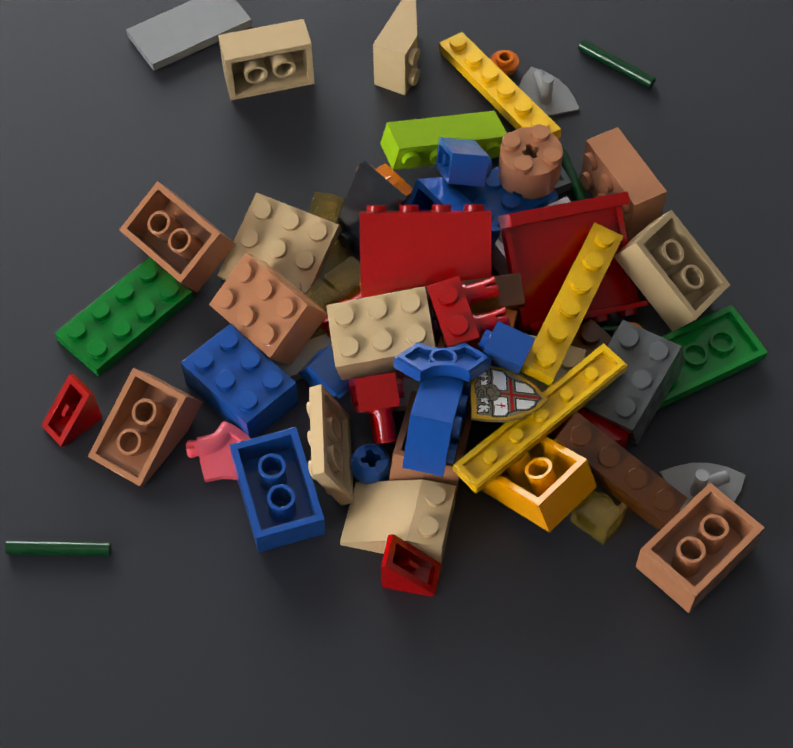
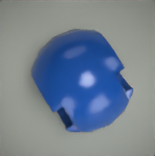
(370, 453)

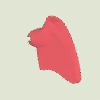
(215, 451)

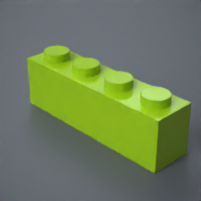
(417, 140)

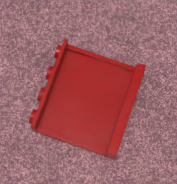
(546, 244)
(422, 246)

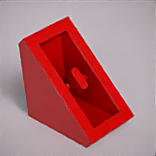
(71, 412)
(408, 568)

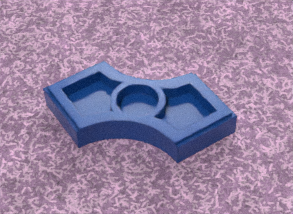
(457, 361)

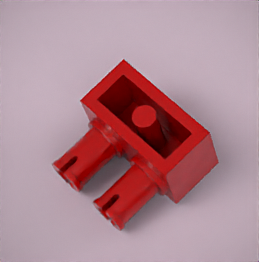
(452, 306)
(378, 398)

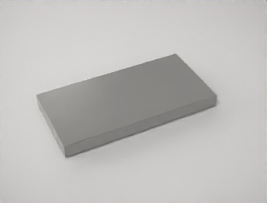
(186, 30)

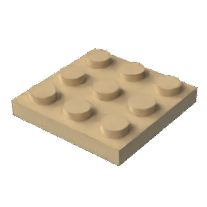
(285, 239)

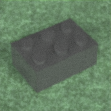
(640, 390)

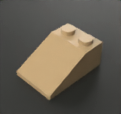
(397, 51)
(410, 509)

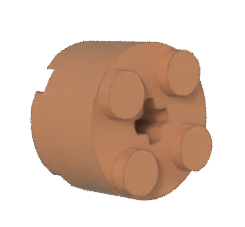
(530, 161)

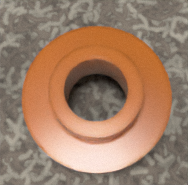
(506, 61)

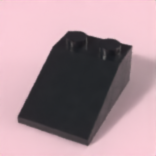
(366, 189)

